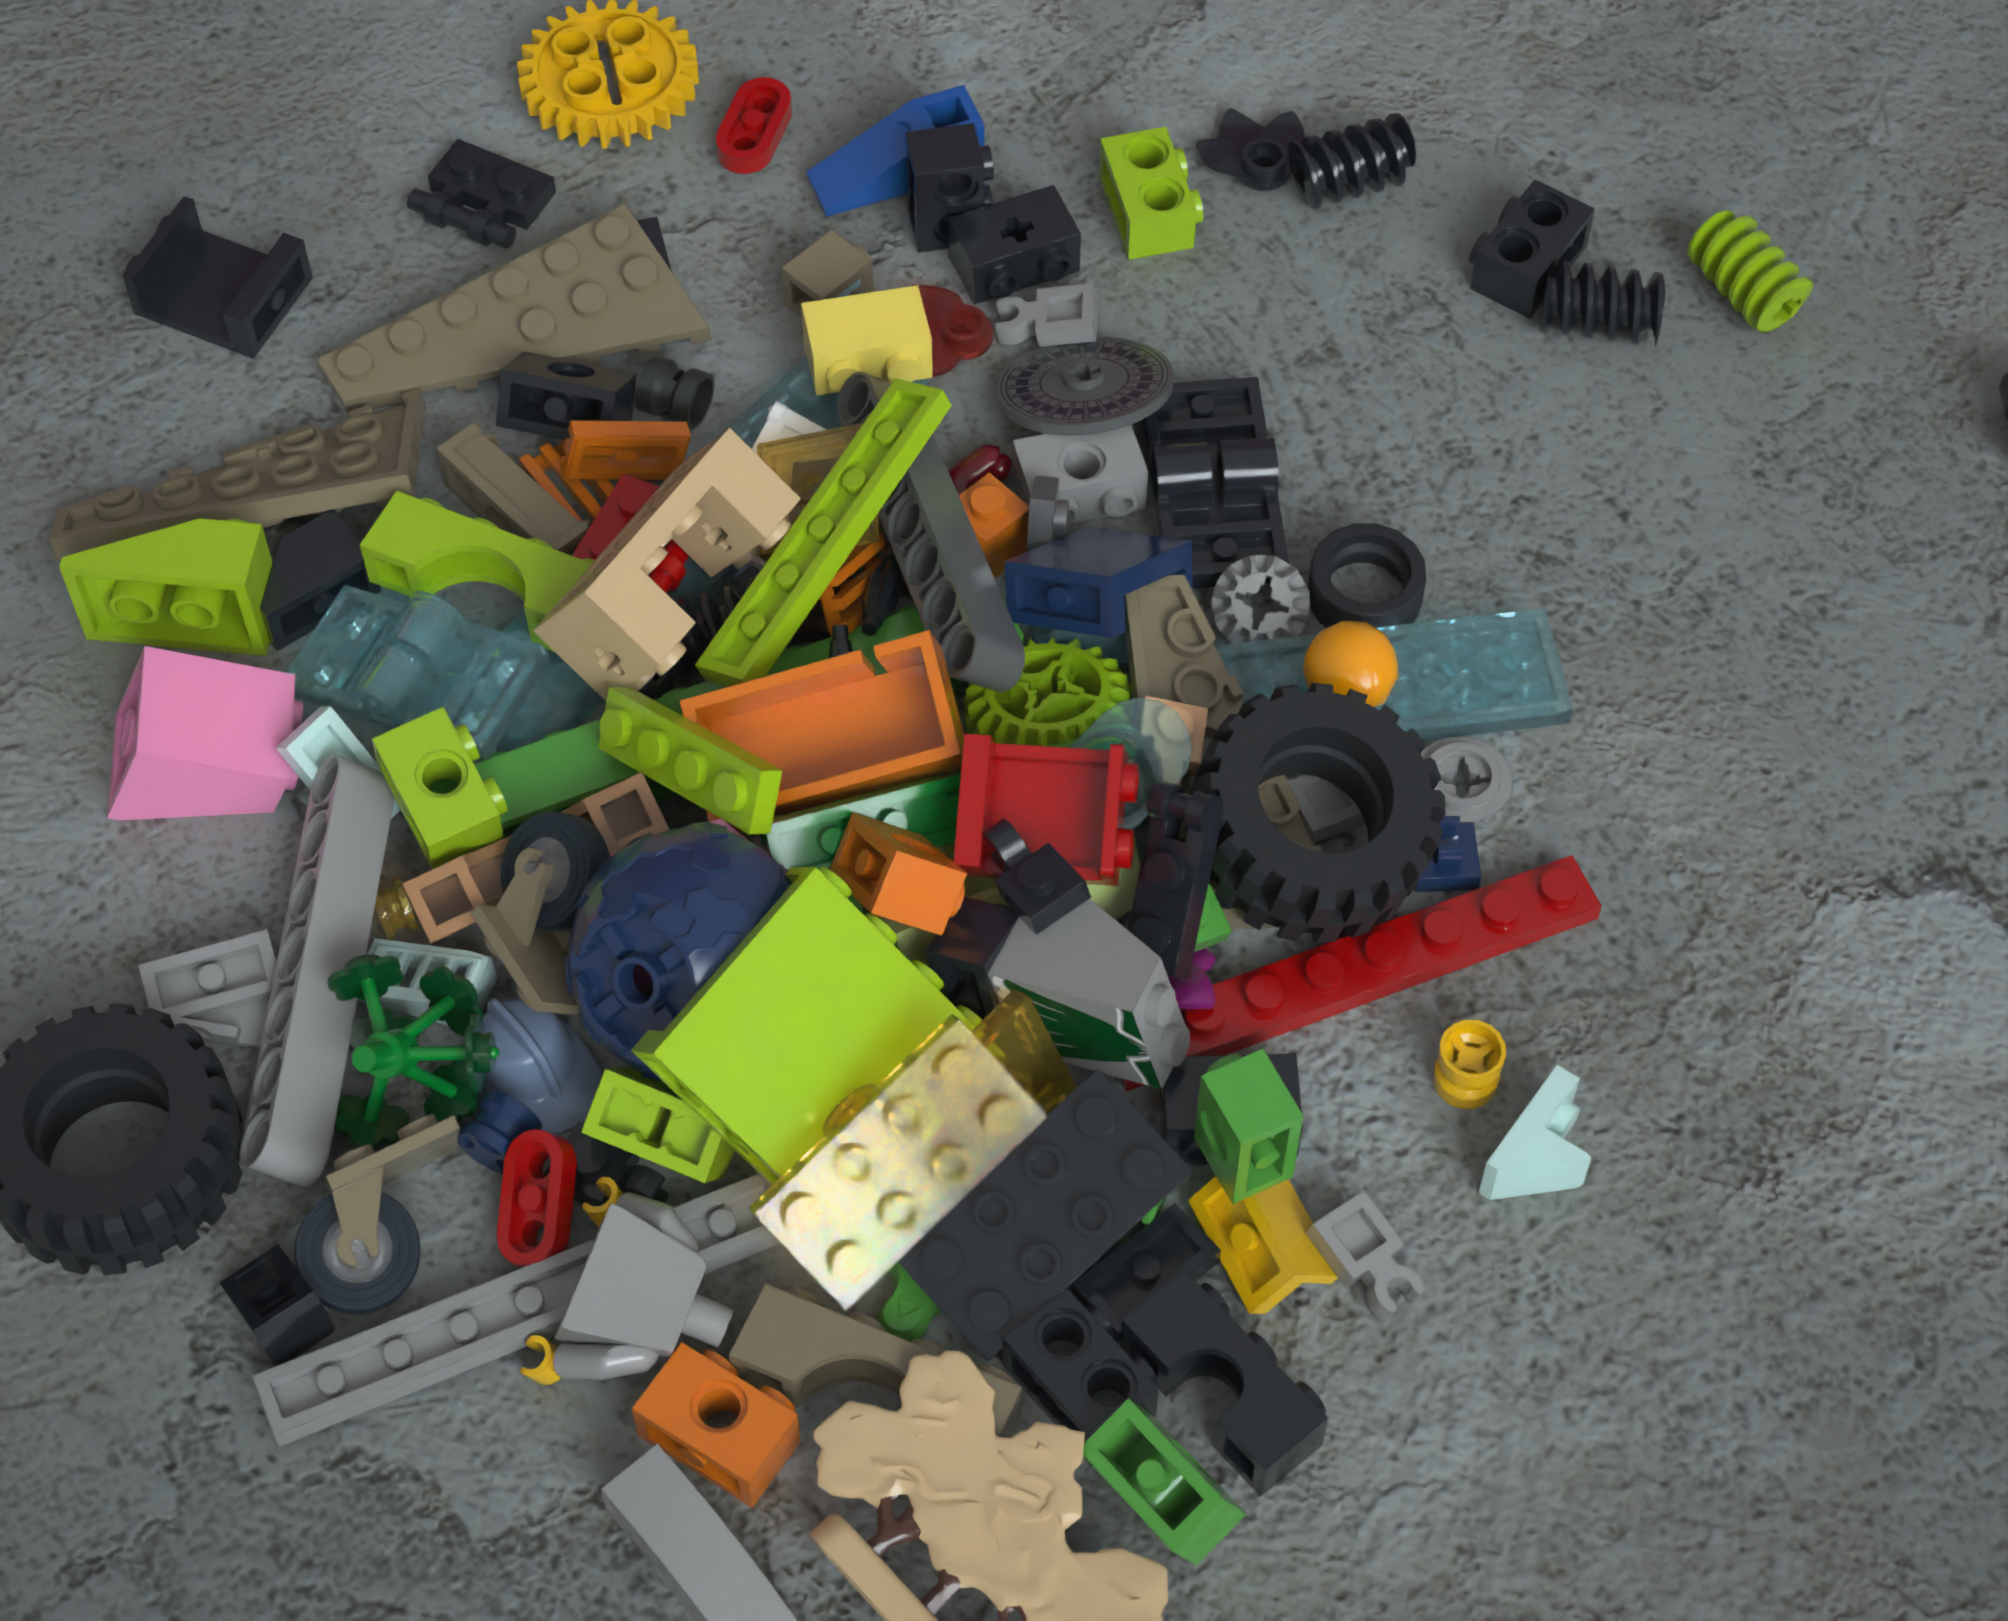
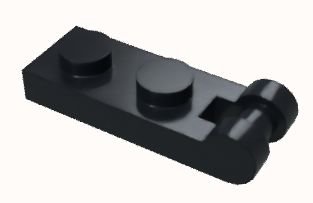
(1175, 873)

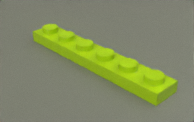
(824, 534)

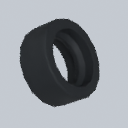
(1373, 545)

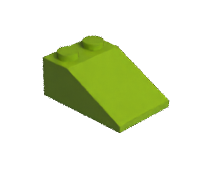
(176, 587)

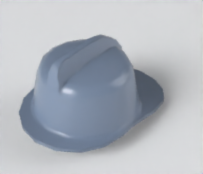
(541, 1064)

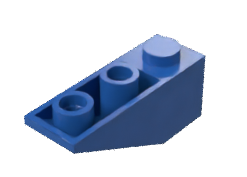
(875, 161)

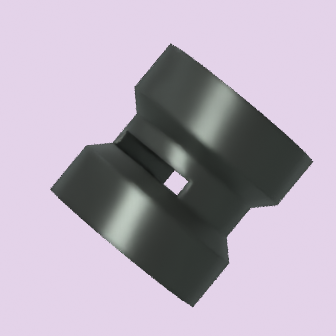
(674, 392)

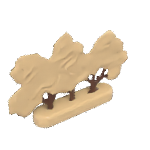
(978, 1501)

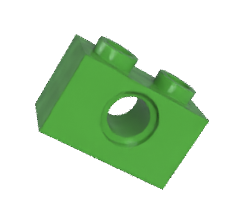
(1247, 1124)
(1162, 1482)

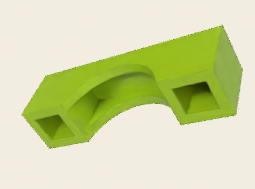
(430, 548)

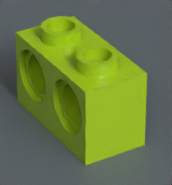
(1149, 192)
(655, 1125)

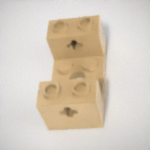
(615, 619)

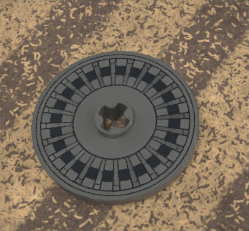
(1085, 386)

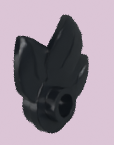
(1253, 151)

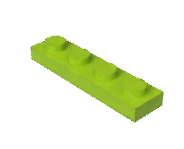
(690, 760)

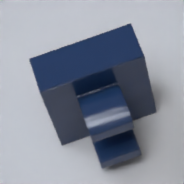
(1455, 861)

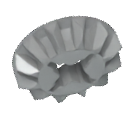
(1246, 577)
(1484, 771)

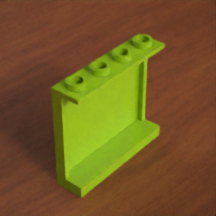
(797, 1023)

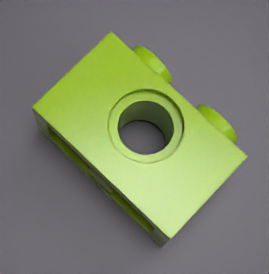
(442, 823)

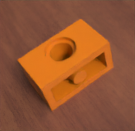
(899, 874)
(734, 1458)

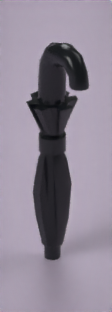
(882, 591)

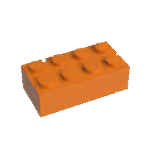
(841, 725)

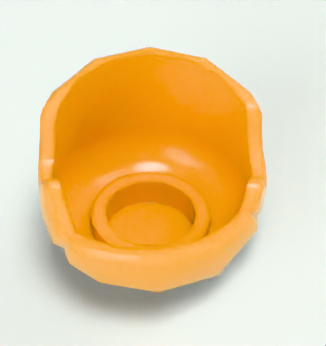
(1353, 658)

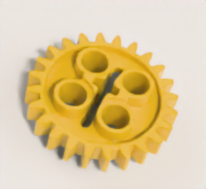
(568, 81)

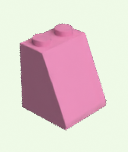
(201, 738)

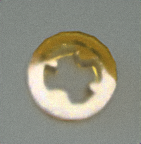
(395, 909)

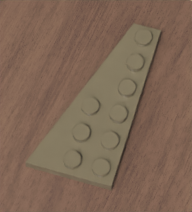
(567, 300)
(264, 481)
(1177, 661)

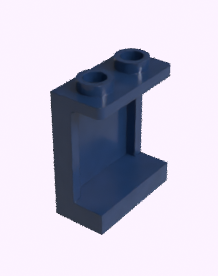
(1084, 576)

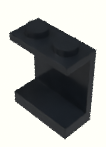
(214, 284)

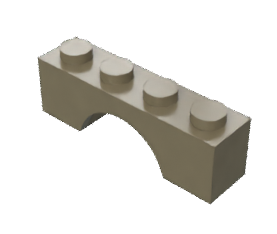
(807, 1347)

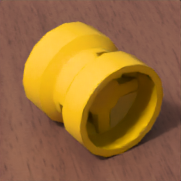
(1469, 1048)

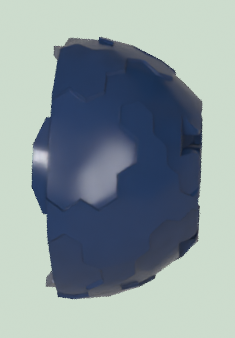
(679, 912)

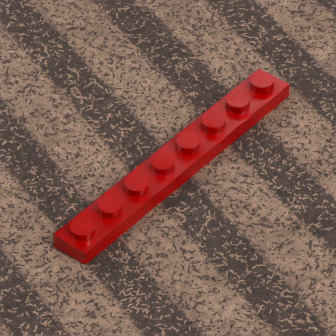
(1390, 958)

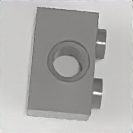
(1095, 472)

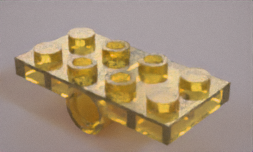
(897, 1160)

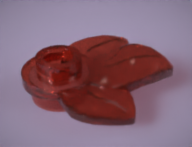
(955, 328)

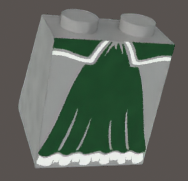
(1097, 994)

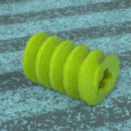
(1749, 270)

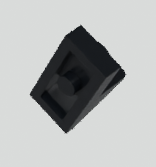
(278, 1306)

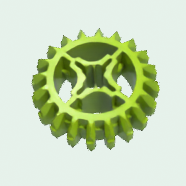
(1053, 699)

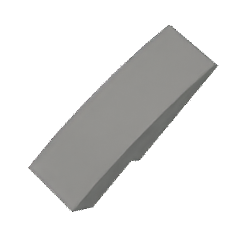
(690, 1543)

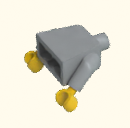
(631, 1295)

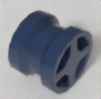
(495, 1128)

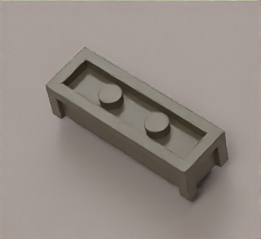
(503, 492)

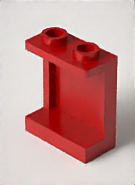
(1049, 797)

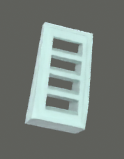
(425, 958)

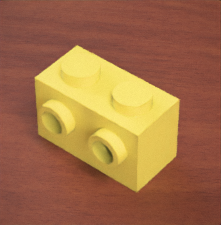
(869, 334)

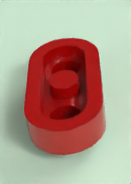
(747, 134)
(536, 1200)

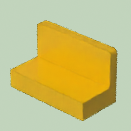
(1262, 1242)

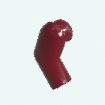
(978, 464)

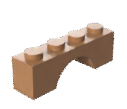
(452, 891)

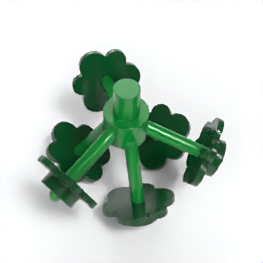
(390, 1048)

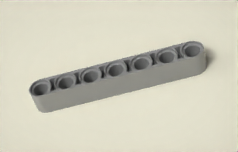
(324, 928)

